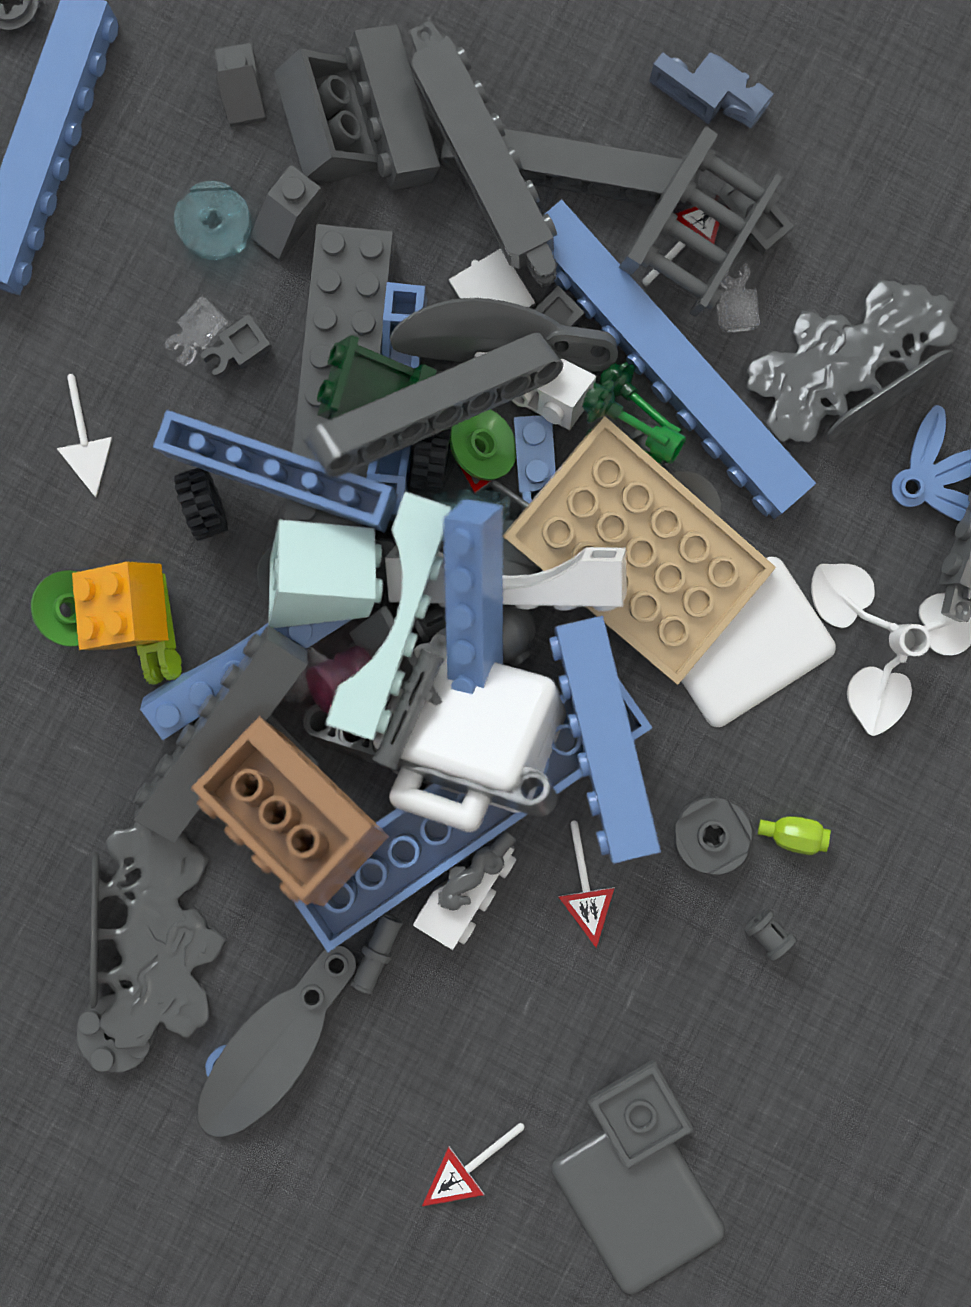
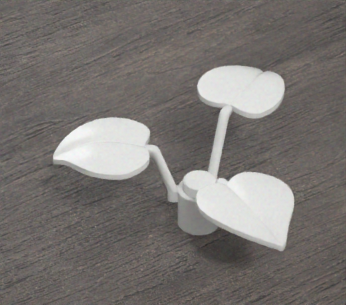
(873, 694)

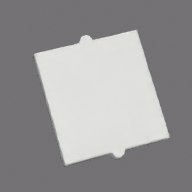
(492, 280)

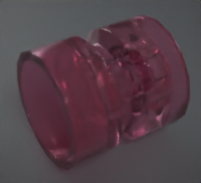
(327, 675)

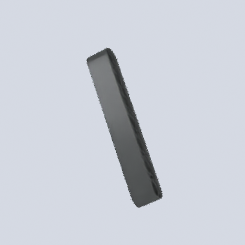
(588, 167)
(433, 405)
(364, 749)

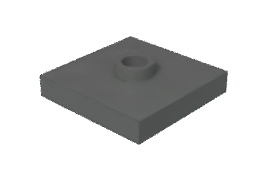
(639, 1114)

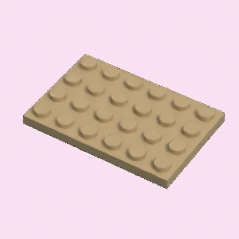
(682, 560)

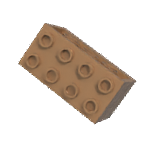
(283, 807)

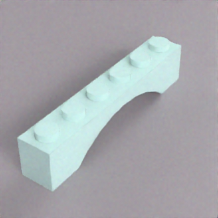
(364, 697)

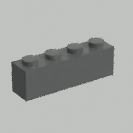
(392, 107)

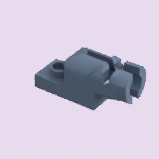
(710, 88)

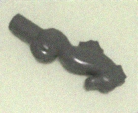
(462, 880)

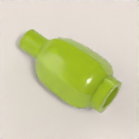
(797, 834)

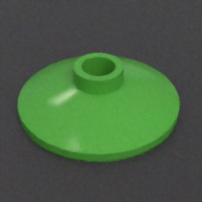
(494, 441)
(46, 604)

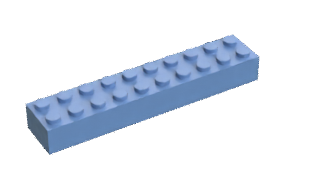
(425, 848)

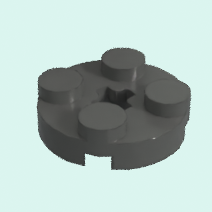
(734, 840)
(100, 1048)

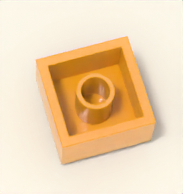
(120, 606)

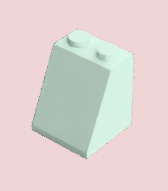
(322, 573)

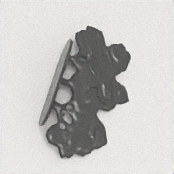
(844, 358)
(156, 943)

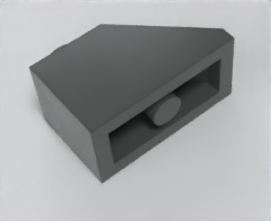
(287, 212)

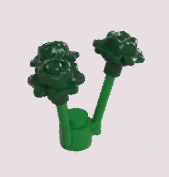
(616, 381)

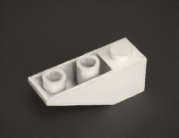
(560, 399)
(455, 926)

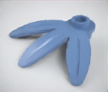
(932, 477)

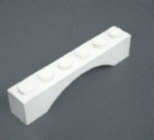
(589, 579)

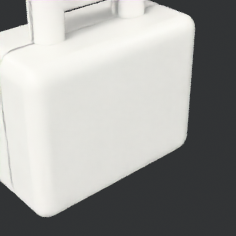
(760, 650)
(477, 739)

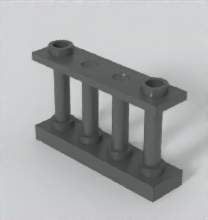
(664, 221)

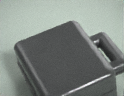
(638, 1217)

